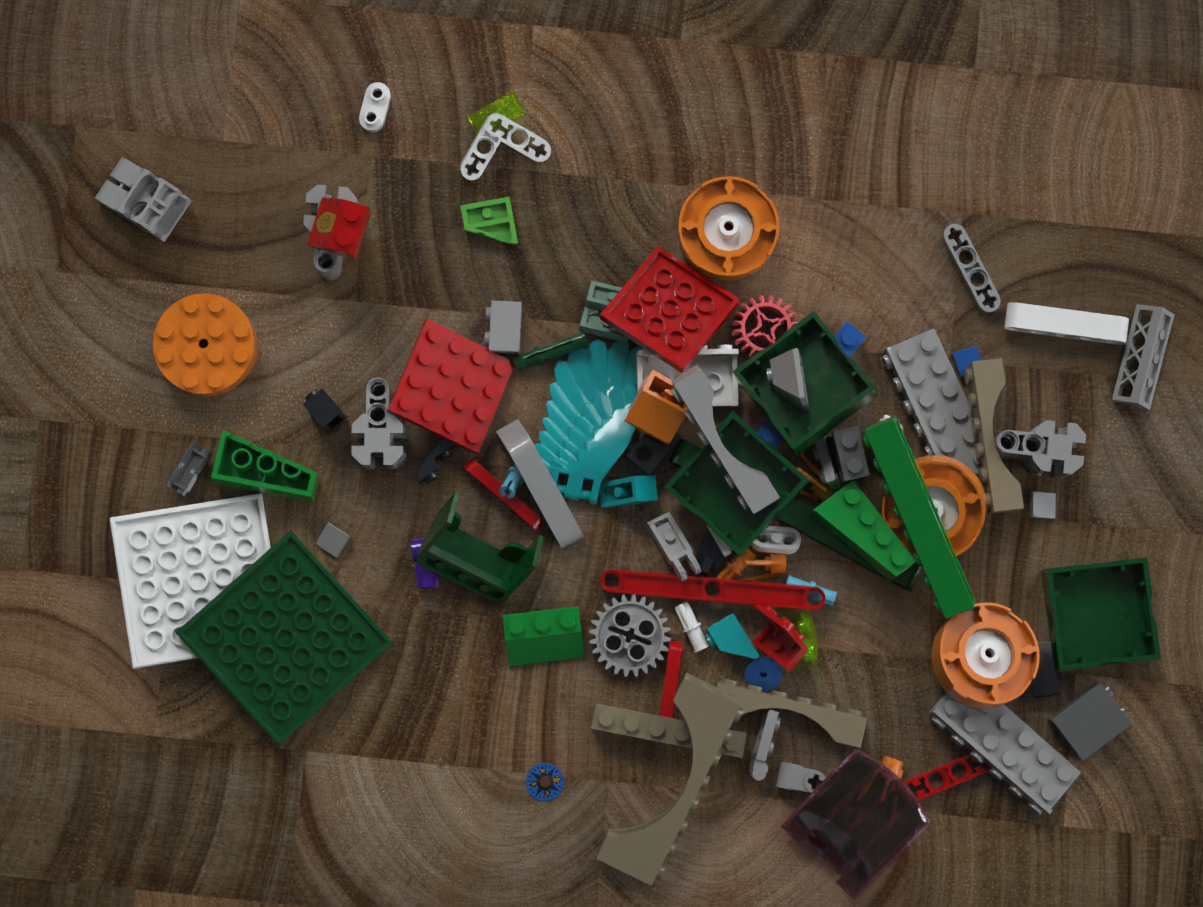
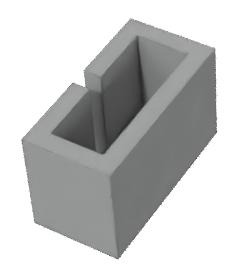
(504, 327)

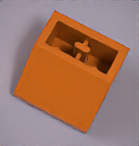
(656, 409)

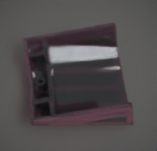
(859, 821)

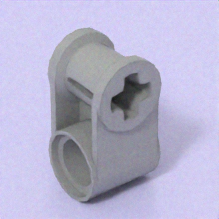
(796, 777)

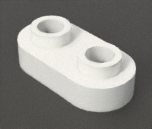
(375, 106)
(775, 538)

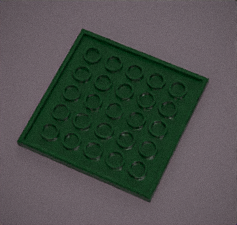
(284, 637)

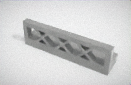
(1150, 359)

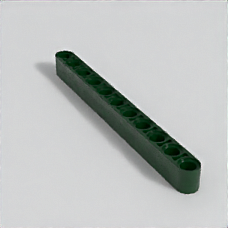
(797, 517)

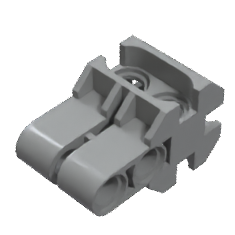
(143, 199)
(321, 257)
(378, 435)
(1046, 448)

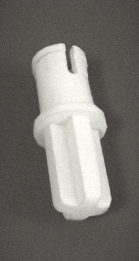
(691, 626)

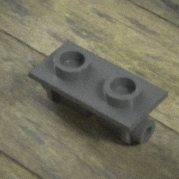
(188, 469)

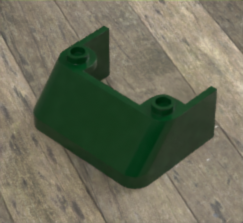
(473, 562)

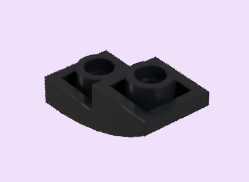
(429, 468)
(1046, 679)

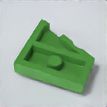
(491, 220)

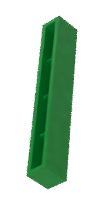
(920, 517)

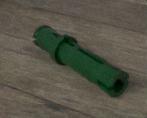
(550, 351)

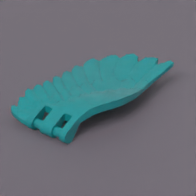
(587, 416)

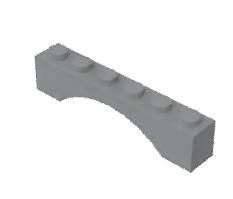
(697, 395)

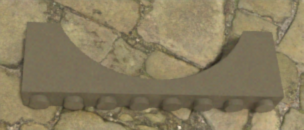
(644, 847)

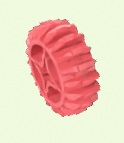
(760, 317)

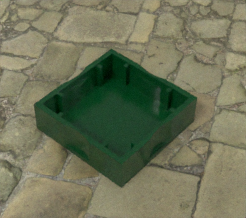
(832, 380)
(708, 495)
(1100, 614)

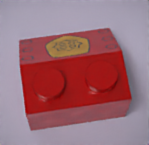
(339, 227)

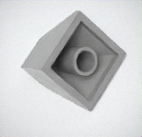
(789, 378)

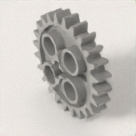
(637, 613)

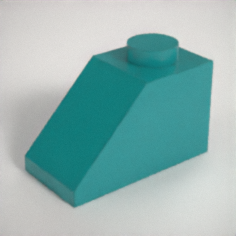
(628, 491)
(730, 638)

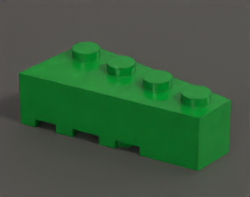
(258, 470)
(864, 530)

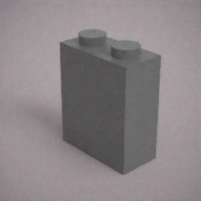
(848, 455)
(1090, 721)

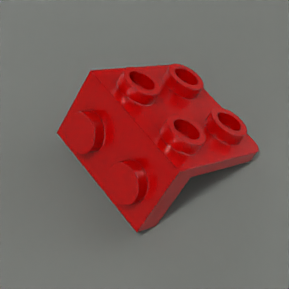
(779, 639)

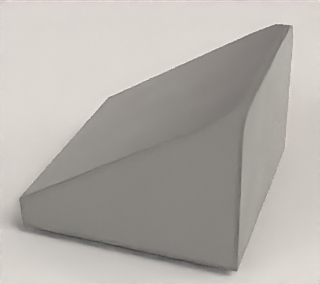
(1042, 505)
(333, 540)

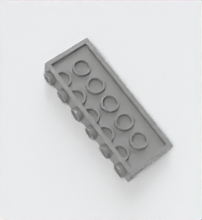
(933, 397)
(1010, 750)

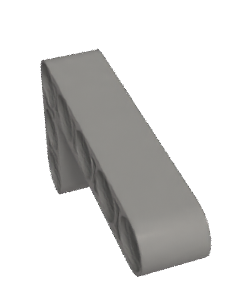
(540, 483)

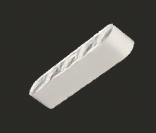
(1066, 323)

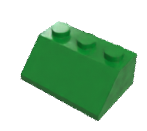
(543, 636)

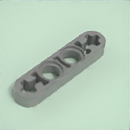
(975, 266)

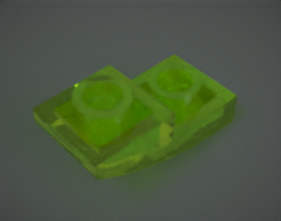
(507, 106)
(806, 625)

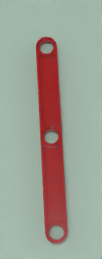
(730, 589)

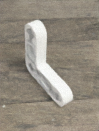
(495, 138)

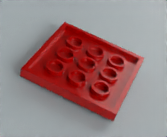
(669, 309)
(451, 386)

